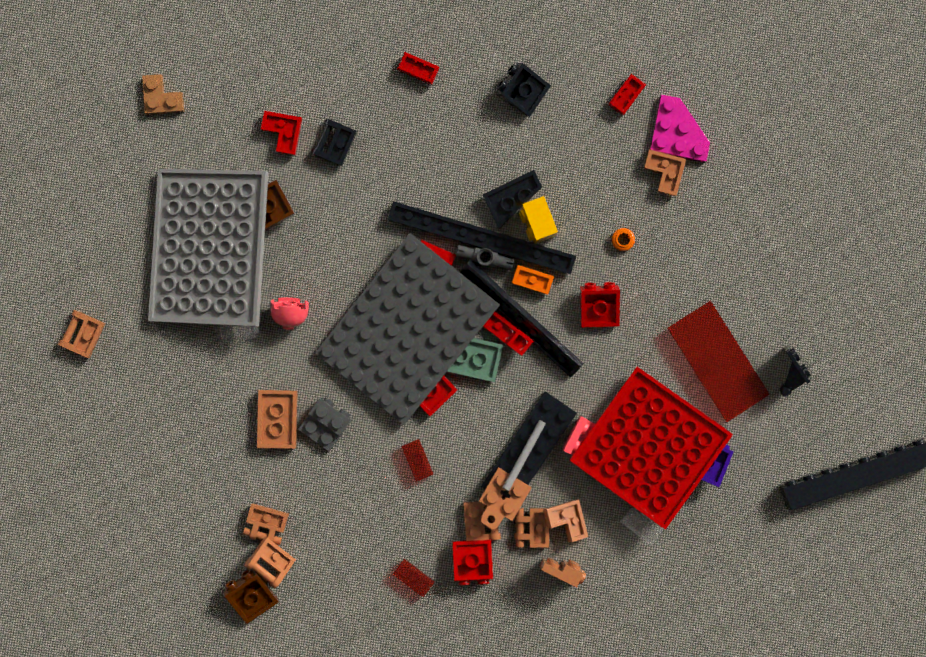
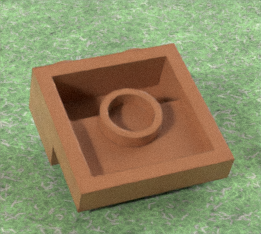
(567, 572)

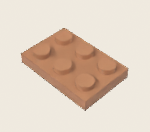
(277, 419)

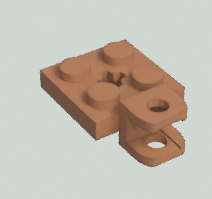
(495, 505)

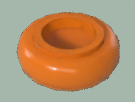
(630, 235)

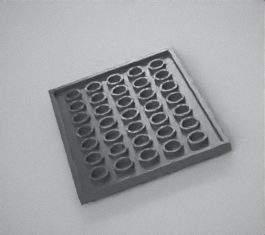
(407, 329)

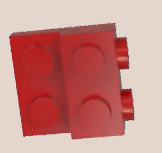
(600, 305)
(472, 562)

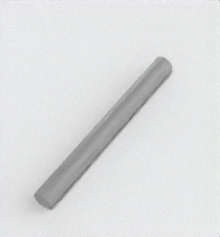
(524, 455)

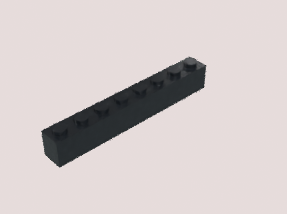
(855, 475)

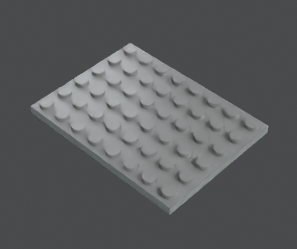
(208, 247)

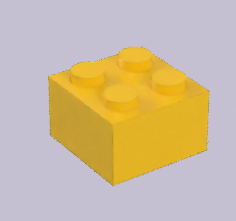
(538, 220)

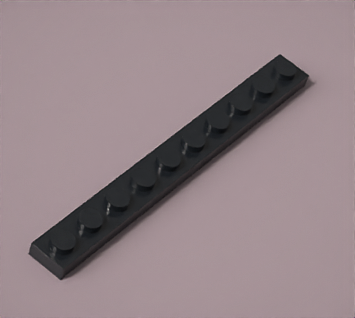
(482, 238)

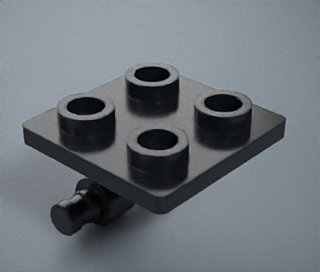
(797, 373)

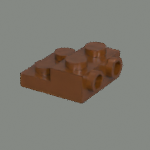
(277, 206)
(250, 595)

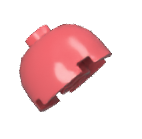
(289, 312)

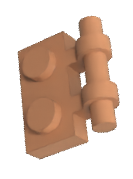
(267, 518)
(538, 529)

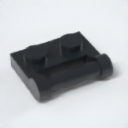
(339, 145)

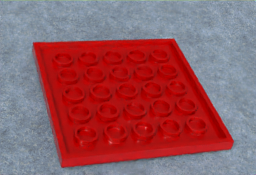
(651, 447)

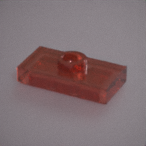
(417, 460)
(413, 577)

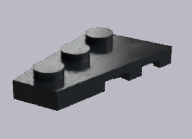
(509, 197)

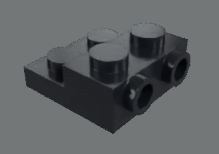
(522, 88)

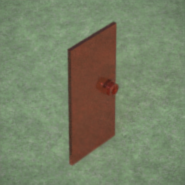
(718, 361)

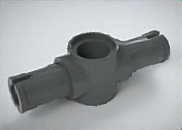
(474, 254)

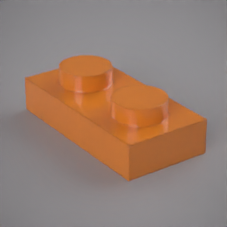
(532, 279)

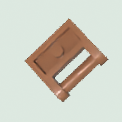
(86, 337)
(473, 528)
(274, 557)

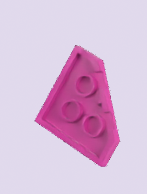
(678, 132)

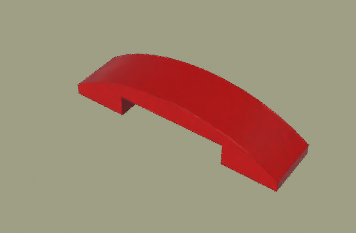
(508, 333)

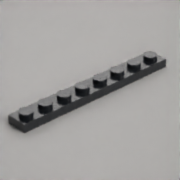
(523, 320)

